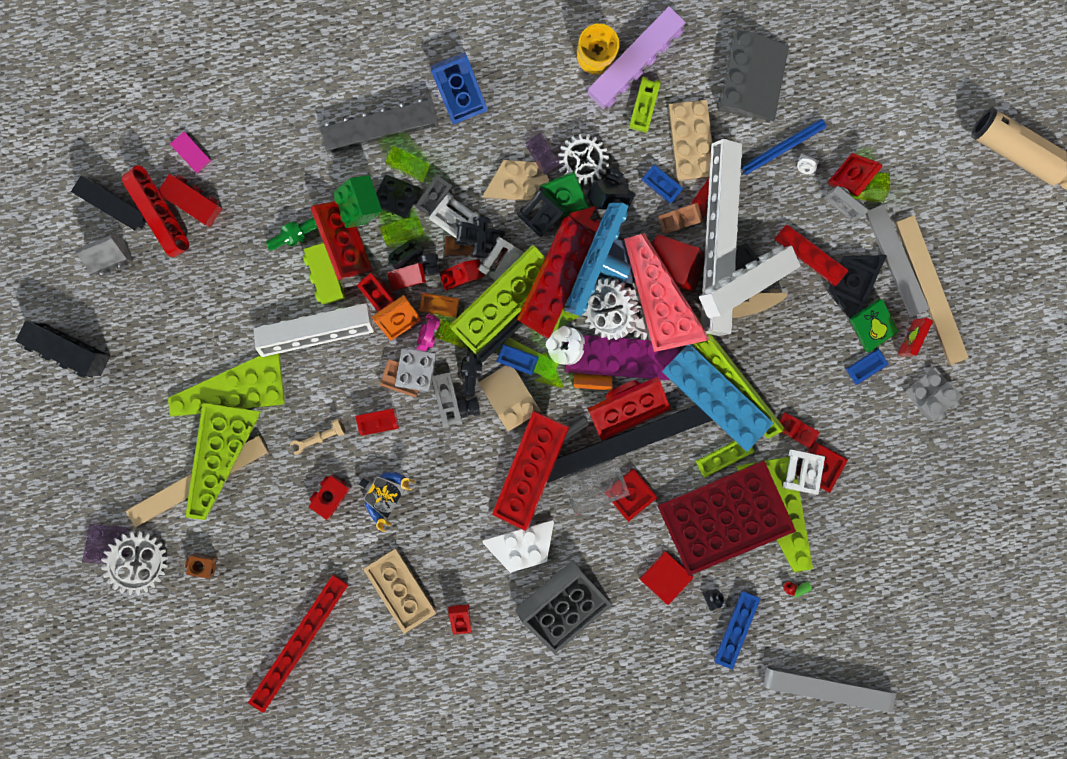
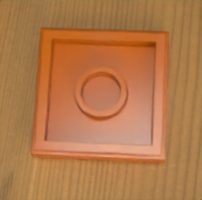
(397, 318)

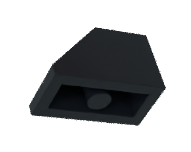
(606, 191)

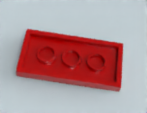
(342, 243)
(629, 408)

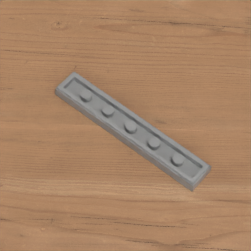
(897, 260)

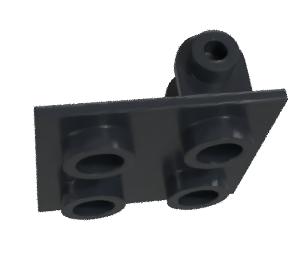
(397, 196)

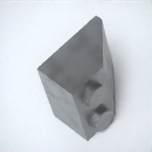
(105, 255)

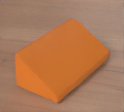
(592, 381)

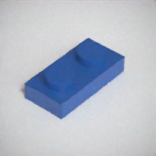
(662, 184)

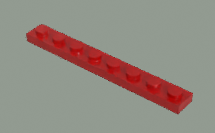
(298, 643)

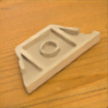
(516, 181)

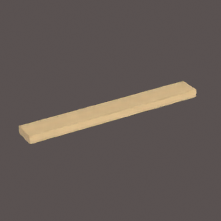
(932, 290)
(180, 490)

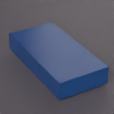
(517, 359)
(867, 366)

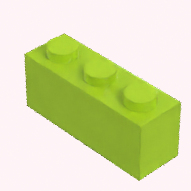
(323, 275)

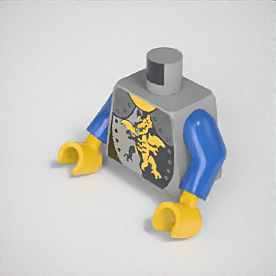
(384, 495)

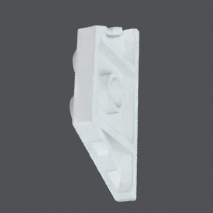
(522, 548)

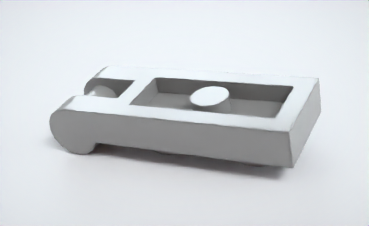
(446, 399)

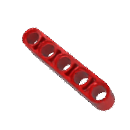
(155, 211)

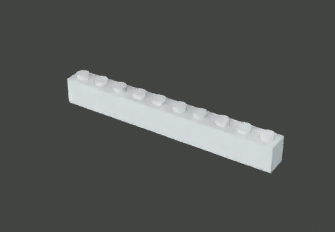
(721, 225)

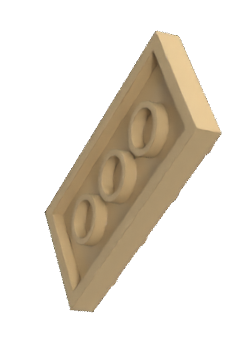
(691, 139)
(400, 590)

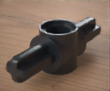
(470, 370)

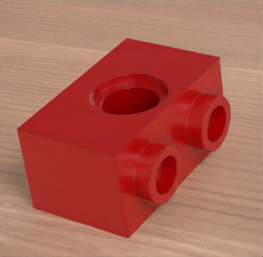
(376, 291)
(323, 506)

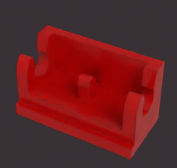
(377, 422)

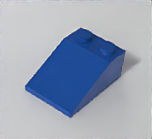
(459, 88)

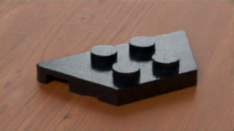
(857, 283)

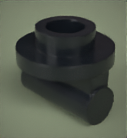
(714, 599)

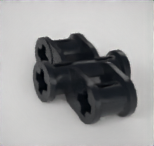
(478, 236)

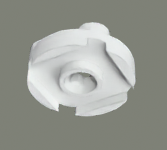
(556, 341)

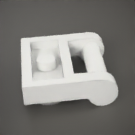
(447, 218)
(810, 472)

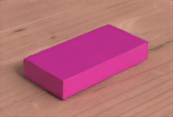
(190, 152)

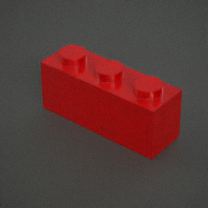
(190, 199)

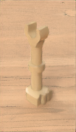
(338, 428)

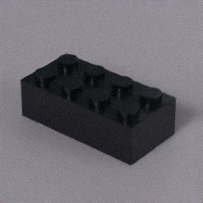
(62, 348)

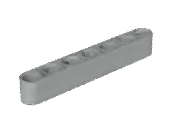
(829, 689)

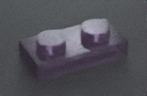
(542, 153)

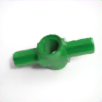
(291, 234)

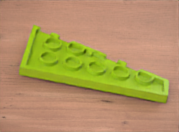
(244, 386)
(219, 443)
(795, 545)

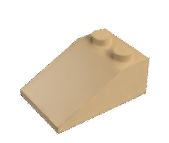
(509, 397)

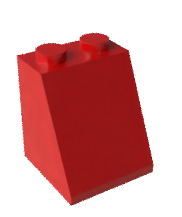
(681, 260)

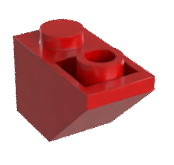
(461, 274)

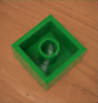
(357, 201)

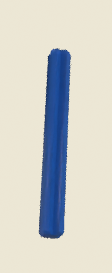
(783, 146)

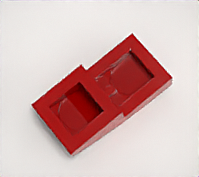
(798, 430)

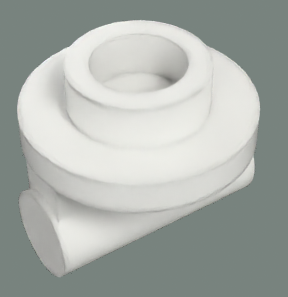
(807, 164)

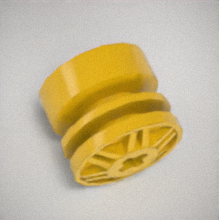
(600, 39)

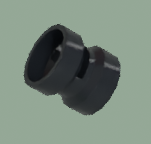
(432, 269)
(474, 408)

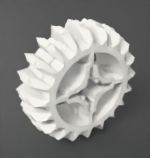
(591, 145)

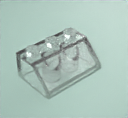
(595, 486)

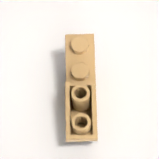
(758, 303)

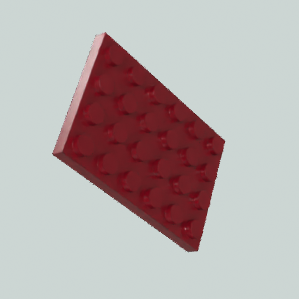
(726, 518)

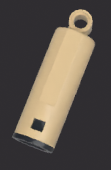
(1022, 147)

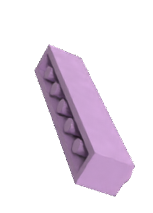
(636, 58)

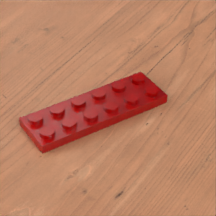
(556, 278)
(530, 470)

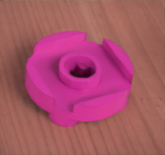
(426, 332)

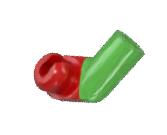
(797, 590)

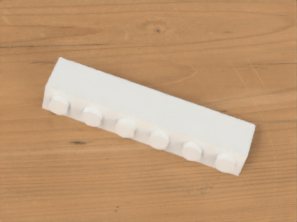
(749, 281)
(313, 330)

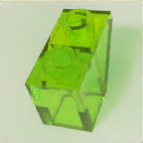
(407, 164)
(877, 188)
(401, 231)

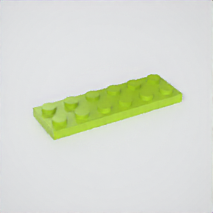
(499, 302)

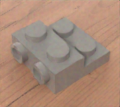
(933, 395)

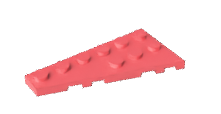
(665, 308)

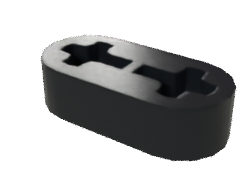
(405, 254)

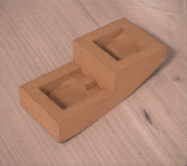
(680, 218)

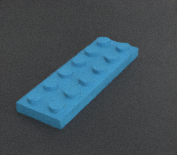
(717, 397)

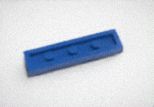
(737, 629)

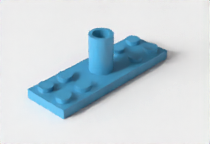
(599, 260)

